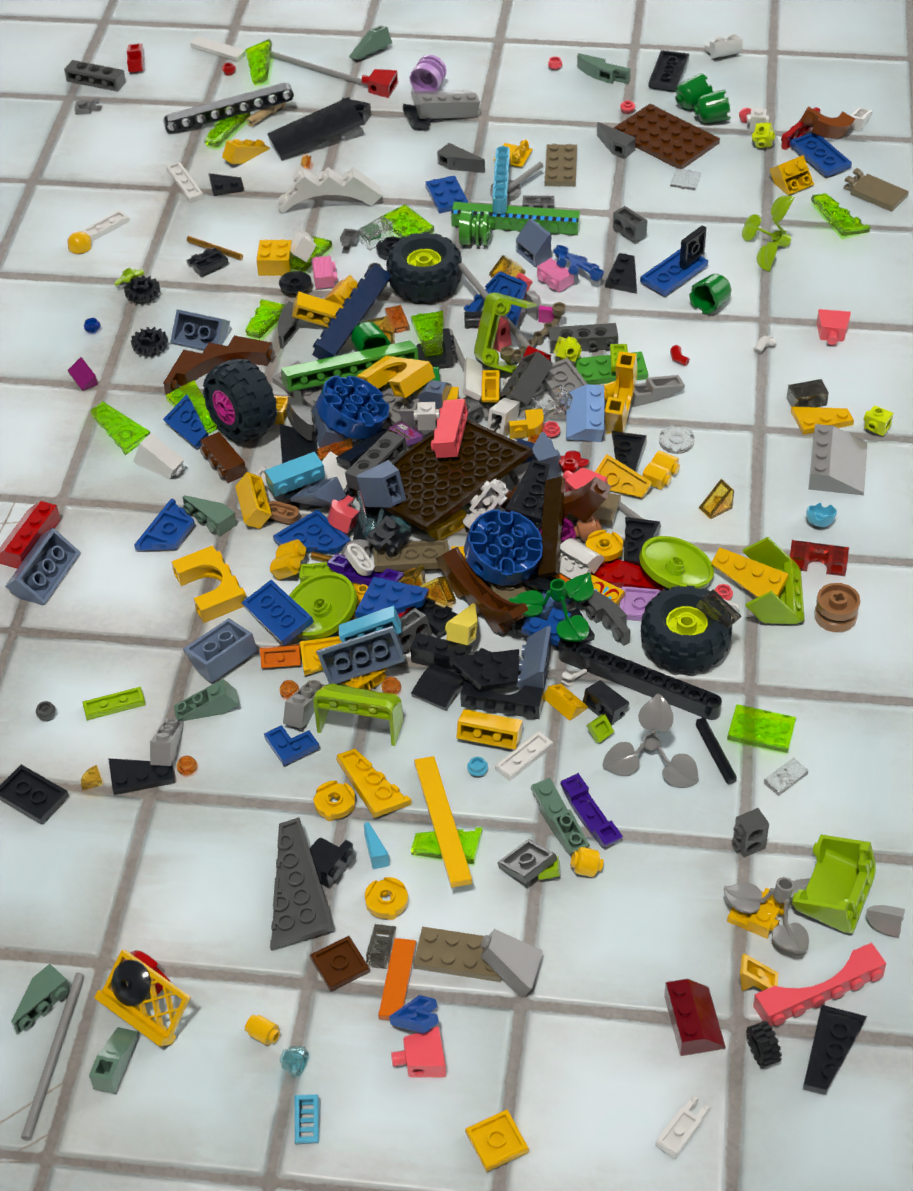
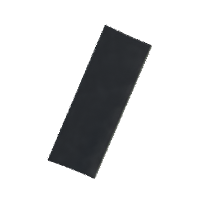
(314, 129)
(292, 447)

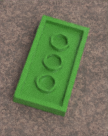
(598, 369)

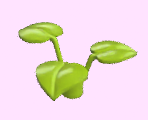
(768, 252)

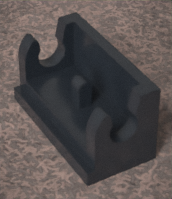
(604, 700)

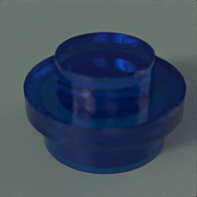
(92, 325)

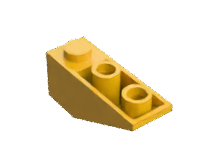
(242, 151)

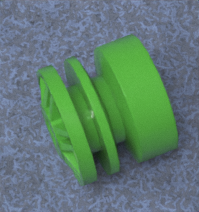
(474, 228)

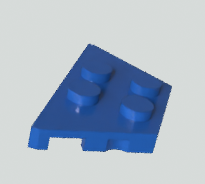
(167, 529)

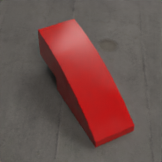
(135, 57)

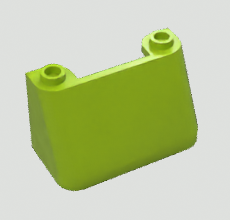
(838, 882)

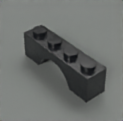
(524, 703)

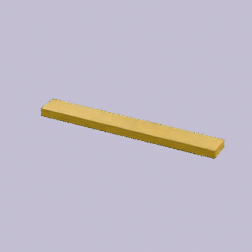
(443, 822)

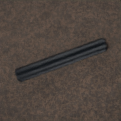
(716, 751)

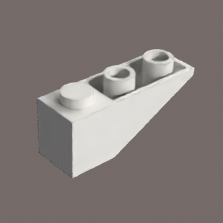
(302, 244)

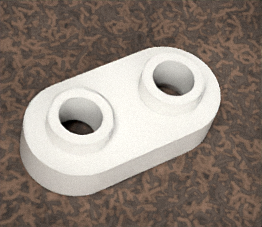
(359, 559)

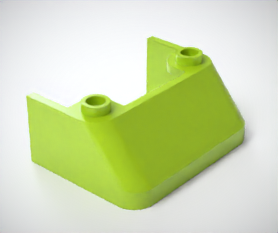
(494, 307)
(769, 607)
(358, 702)

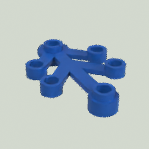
(576, 260)

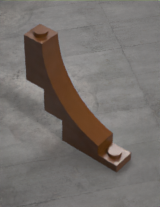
(194, 365)
(578, 502)

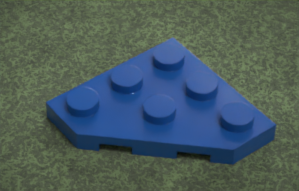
(314, 533)
(386, 593)

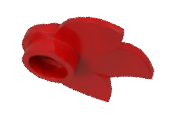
(572, 461)

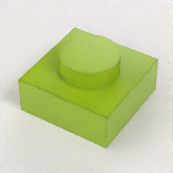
(600, 728)
(551, 872)

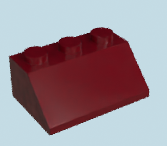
(693, 1017)

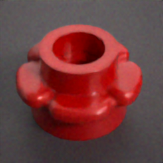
(228, 69)

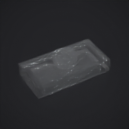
(786, 776)

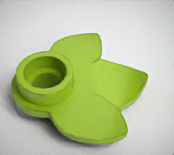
(128, 274)

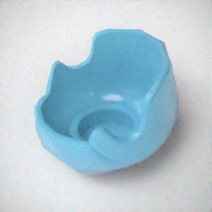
(820, 515)

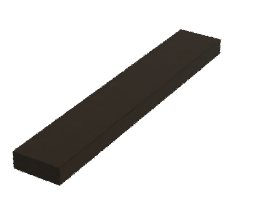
(551, 526)

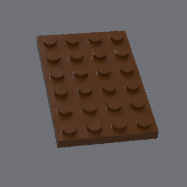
(667, 136)

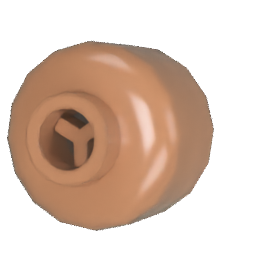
(583, 529)

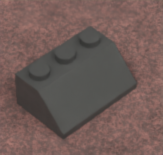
(527, 379)

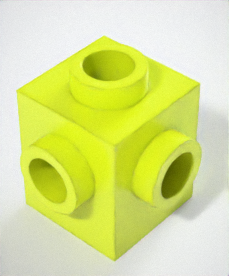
(763, 135)
(562, 346)
(878, 420)

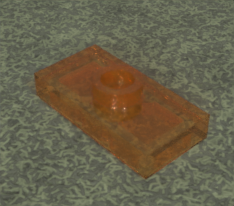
(397, 318)
(336, 448)

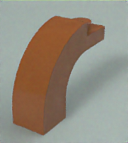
(827, 126)

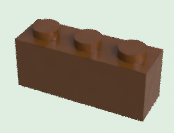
(223, 457)

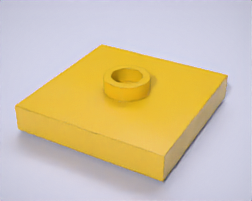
(496, 1140)

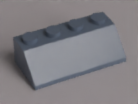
(43, 568)
(361, 655)

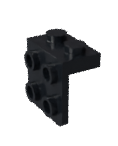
(448, 351)
(330, 859)

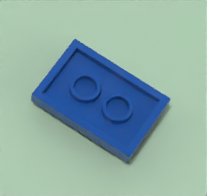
(445, 192)

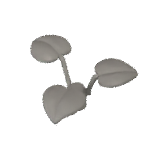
(653, 716)
(747, 899)

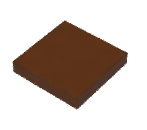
(339, 963)

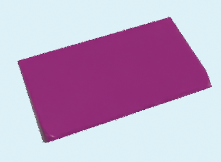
(82, 374)

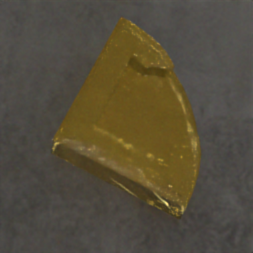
(91, 778)

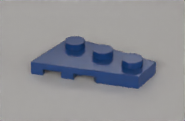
(186, 422)

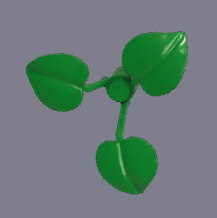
(577, 588)

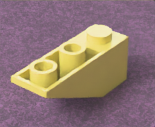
(463, 626)

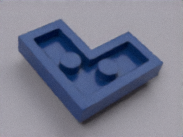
(534, 624)
(288, 748)
(416, 1015)

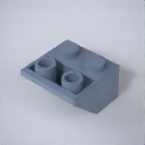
(534, 243)
(545, 452)
(381, 486)

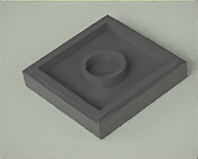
(527, 861)

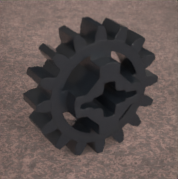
(142, 289)
(149, 341)

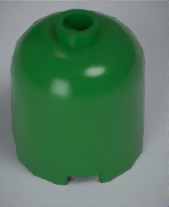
(691, 90)
(712, 107)
(710, 293)
(368, 336)

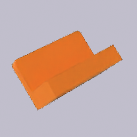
(280, 655)

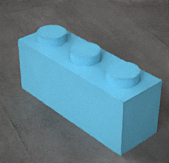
(294, 474)
(370, 623)

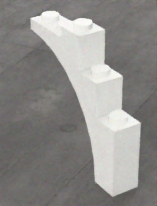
(329, 183)

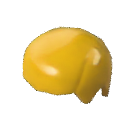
(79, 242)

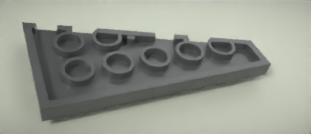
(298, 896)

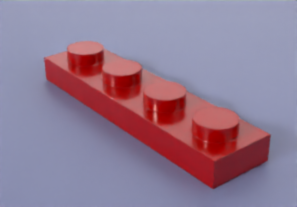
(795, 131)

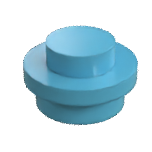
(477, 766)

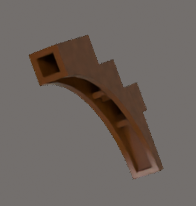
(465, 582)

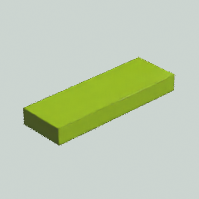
(113, 703)

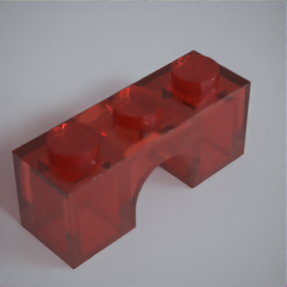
(832, 556)

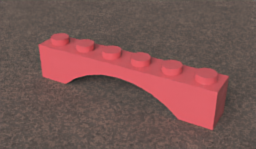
(781, 1003)

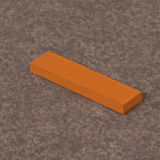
(397, 977)

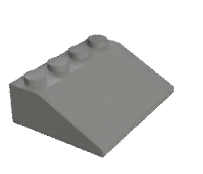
(446, 104)
(837, 461)

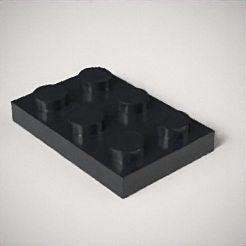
(32, 794)

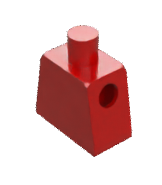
(381, 82)

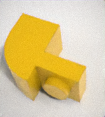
(530, 426)

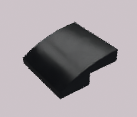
(438, 686)

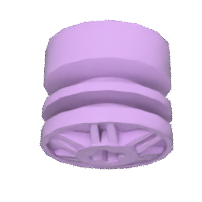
(428, 74)

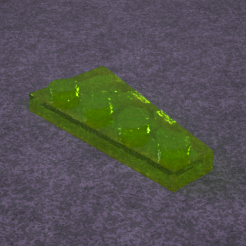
(259, 61)
(224, 129)
(839, 216)
(429, 331)
(198, 401)
(123, 430)

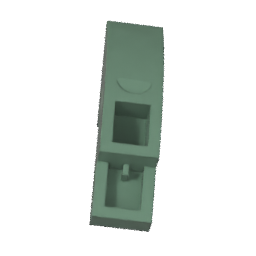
(602, 71)
(558, 816)

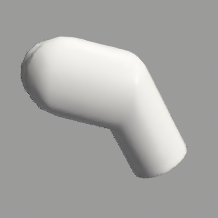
(765, 341)

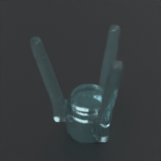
(367, 524)

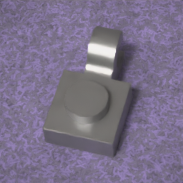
(87, 106)
(348, 237)

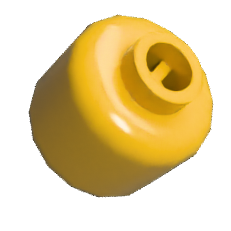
(586, 862)

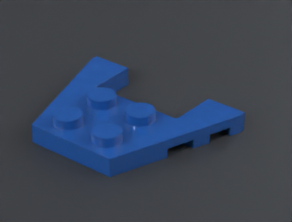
(505, 285)

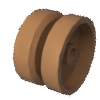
(837, 607)

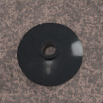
(295, 282)
(539, 583)
(138, 982)

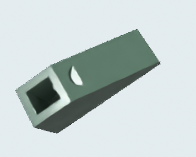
(374, 40)
(212, 514)
(208, 702)
(42, 993)
(112, 1060)

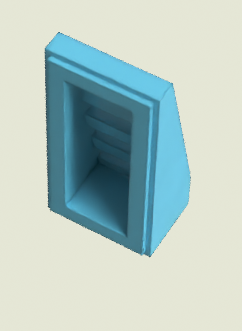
(377, 852)
(306, 1100)

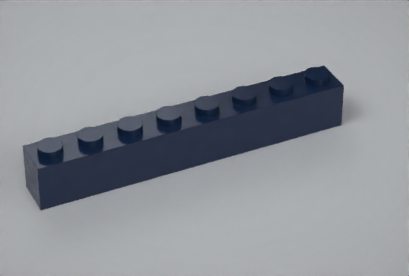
(352, 313)

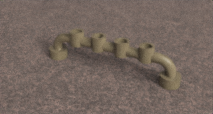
(511, 356)

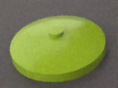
(676, 562)
(328, 600)

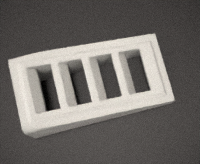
(861, 117)

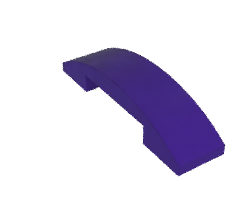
(341, 565)
(588, 811)

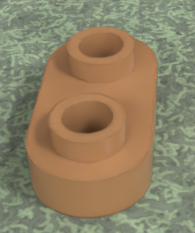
(284, 512)

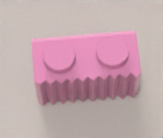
(323, 272)
(554, 275)

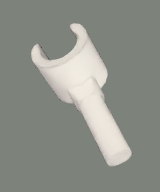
(570, 678)

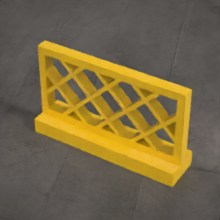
(138, 1016)

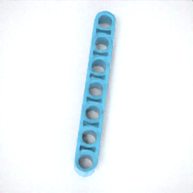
(501, 180)

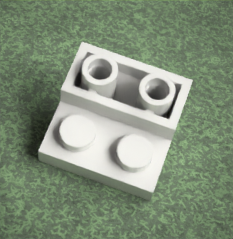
(724, 46)
(577, 559)

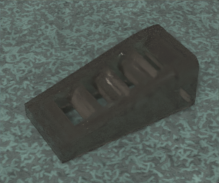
(717, 601)
(375, 957)

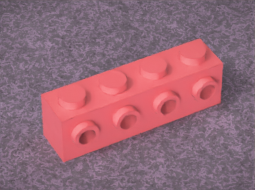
(450, 428)

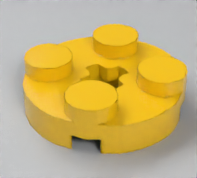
(612, 541)
(338, 809)
(386, 909)

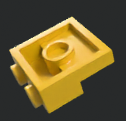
(760, 922)

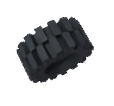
(763, 1044)

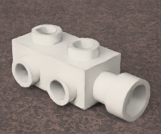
(487, 497)

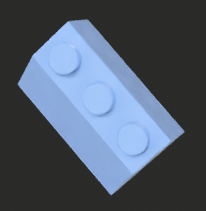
(586, 414)

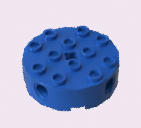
(352, 407)
(503, 547)

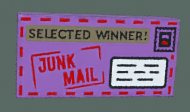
(411, 436)

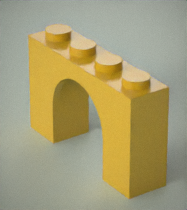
(402, 374)
(618, 406)
(210, 564)

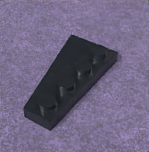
(831, 1044)

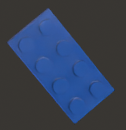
(820, 154)
(668, 274)
(277, 612)

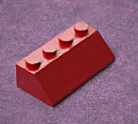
(27, 532)

